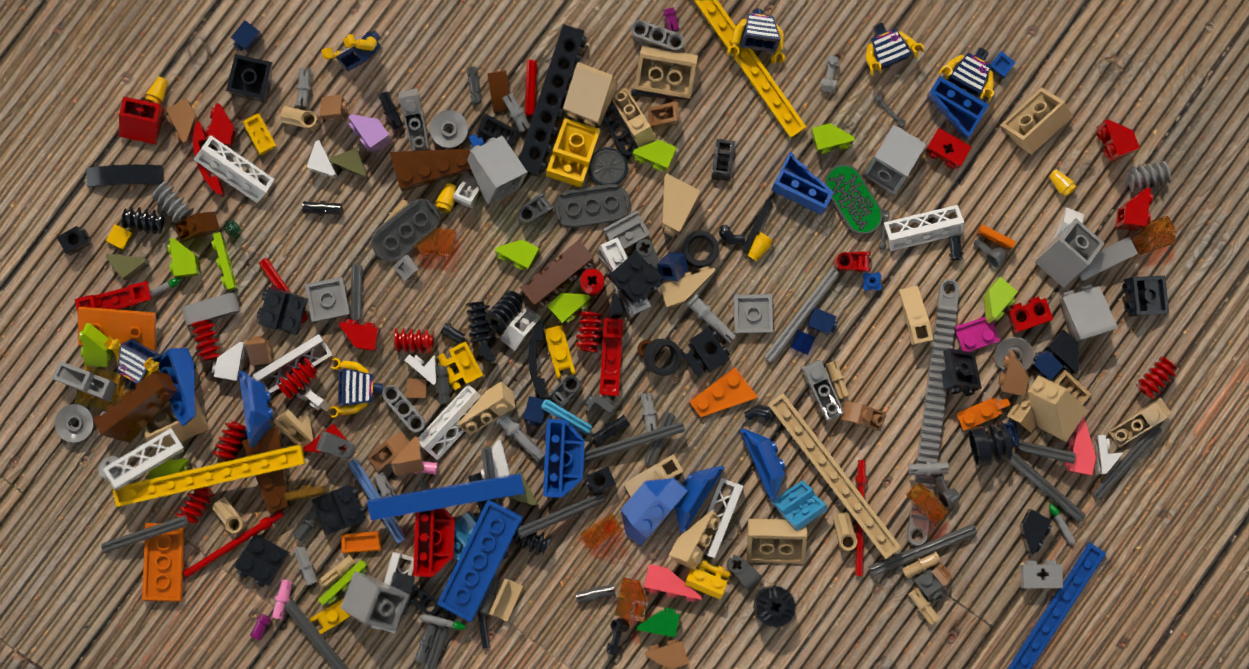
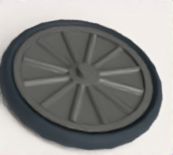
(608, 166)

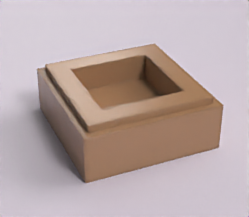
(416, 388)
(942, 574)

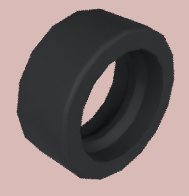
(705, 235)
(675, 361)

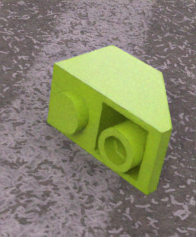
(829, 137)
(656, 153)
(519, 252)
(184, 261)
(997, 298)
(568, 304)
(93, 348)
(169, 467)

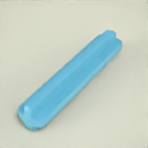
(562, 414)

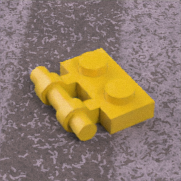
(465, 362)
(706, 582)

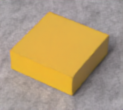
(119, 237)

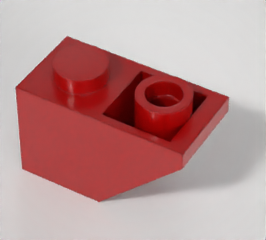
(221, 126)
(361, 336)

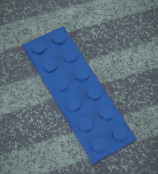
(480, 560)

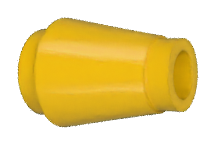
(157, 91)
(1062, 183)
(445, 201)
(760, 246)

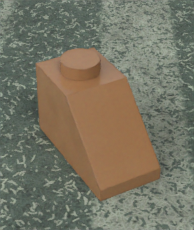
(387, 451)

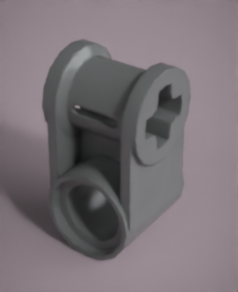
(536, 209)
(651, 256)
(563, 392)
(332, 445)
(745, 574)

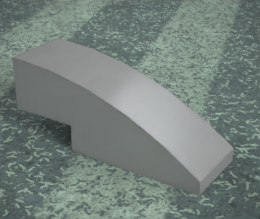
(1109, 257)
(84, 381)

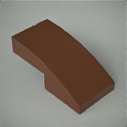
(498, 88)

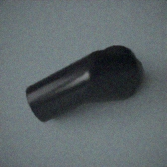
(726, 234)
(759, 410)

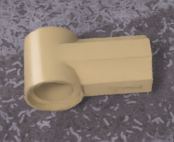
(299, 118)
(228, 514)
(844, 529)

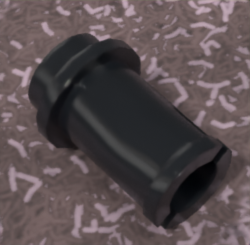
(955, 247)
(452, 333)

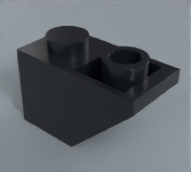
(1065, 350)
(1033, 529)

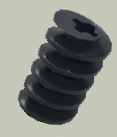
(142, 220)
(505, 310)
(479, 321)
(533, 541)

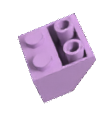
(372, 132)

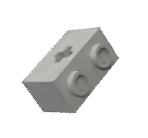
(1052, 579)

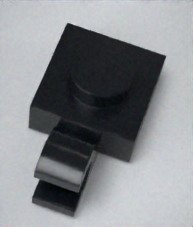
(696, 365)

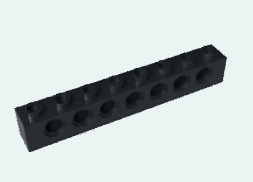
(567, 36)

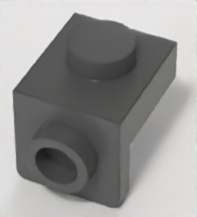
(605, 403)
(930, 586)

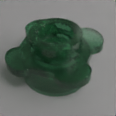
(232, 229)

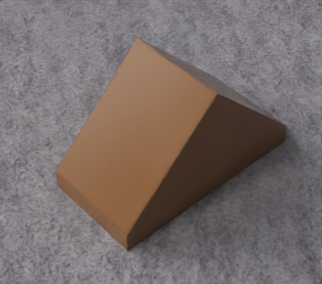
(664, 115)
(409, 459)

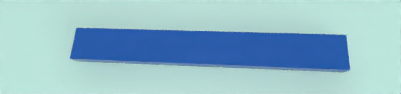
(445, 496)
(1057, 608)

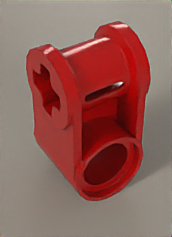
(856, 261)

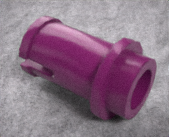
(670, 17)
(260, 626)

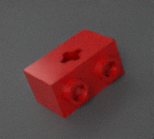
(957, 153)

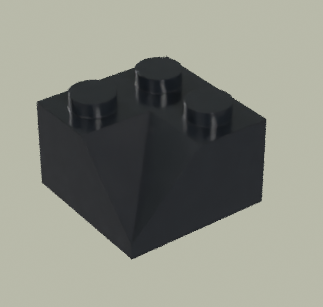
(250, 78)

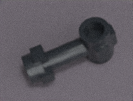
(618, 626)

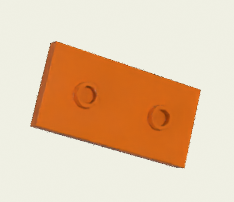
(120, 324)
(163, 566)

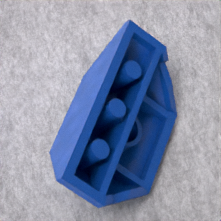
(256, 408)
(562, 458)
(765, 460)
(698, 488)
(650, 507)

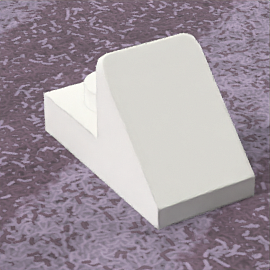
(427, 371)
(1104, 460)

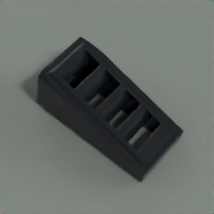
(480, 129)
(723, 172)

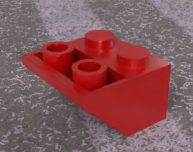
(140, 120)
(1117, 140)
(1135, 213)

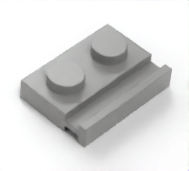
(628, 230)

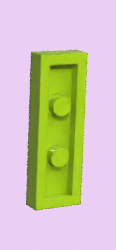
(224, 262)
(342, 584)

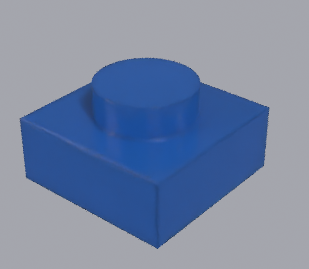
(1002, 64)
(476, 141)

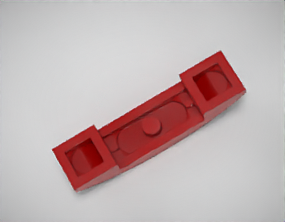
(198, 140)
(117, 299)
(611, 357)

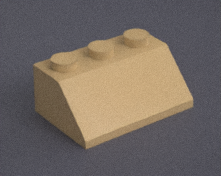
(666, 72)
(1037, 120)
(166, 419)
(775, 542)

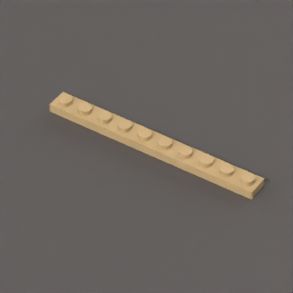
(834, 475)

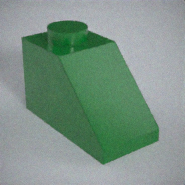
(662, 622)

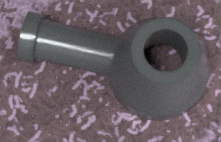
(995, 257)
(948, 497)

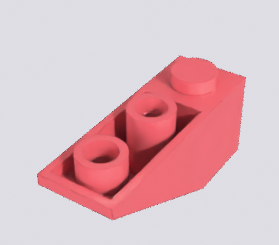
(1081, 445)
(665, 580)

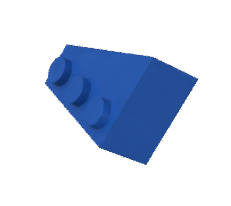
(957, 106)
(802, 186)

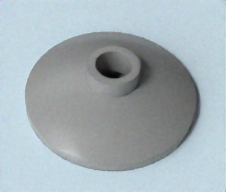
(448, 119)
(1024, 350)
(65, 419)

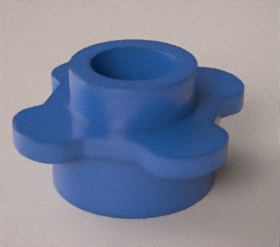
(871, 286)

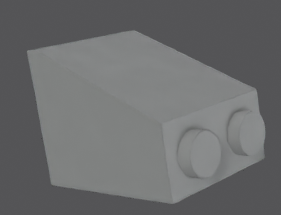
(894, 159)
(496, 169)
(1069, 252)
(1087, 313)
(374, 601)

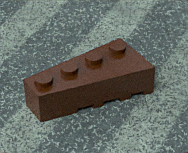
(428, 166)
(557, 274)
(136, 408)
(273, 483)

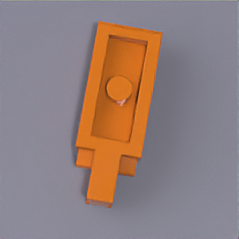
(981, 412)

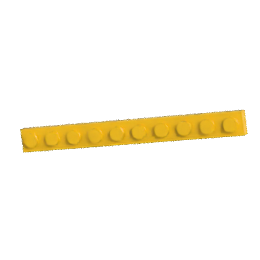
(753, 68)
(209, 475)

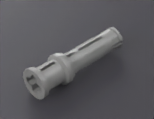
(704, 311)
(514, 429)

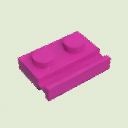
(976, 334)

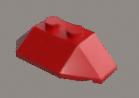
(433, 541)

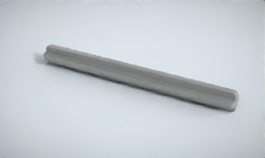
(802, 315)

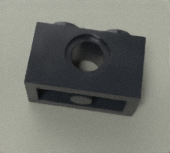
(711, 361)

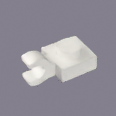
(316, 401)

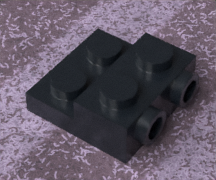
(635, 278)
(1145, 296)
(282, 310)
(961, 372)
(338, 509)
(261, 561)

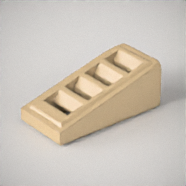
(1073, 383)

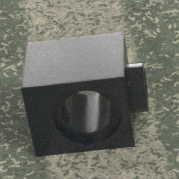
(65, 240)
(609, 480)

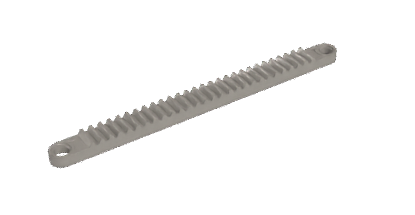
(934, 400)

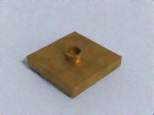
(306, 492)

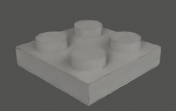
(327, 299)
(753, 313)

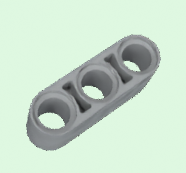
(650, 30)
(211, 308)
(400, 400)

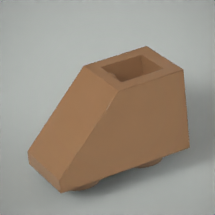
(334, 108)
(184, 119)
(259, 351)
(1015, 377)
(863, 415)
(669, 655)

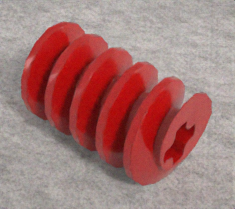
(592, 274)
(588, 331)
(206, 341)
(414, 341)
(1156, 377)
(298, 379)
(230, 441)
(196, 504)

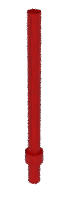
(860, 479)
(264, 524)

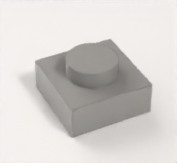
(406, 268)

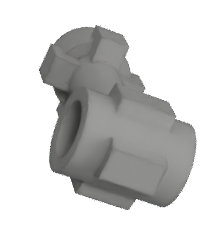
(829, 84)

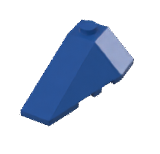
(180, 367)

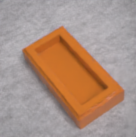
(996, 237)
(361, 542)

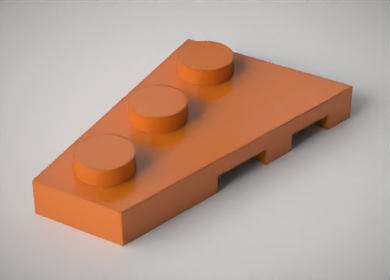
(724, 393)

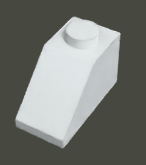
(520, 328)
(230, 363)
(500, 462)

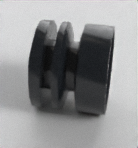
(995, 443)
(764, 600)

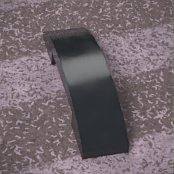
(125, 175)
(538, 335)

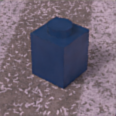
(246, 37)
(673, 266)
(822, 321)
(1046, 365)
(534, 413)

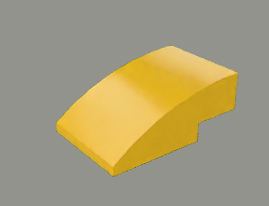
(572, 152)

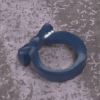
(1012, 426)

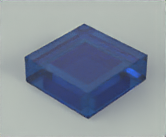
(802, 342)

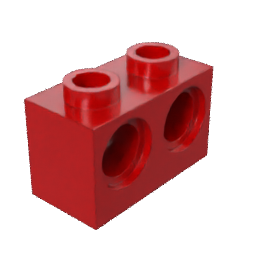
(1031, 319)

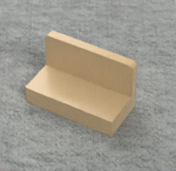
(1023, 413)
(506, 599)

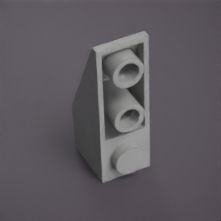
(414, 119)
(822, 389)

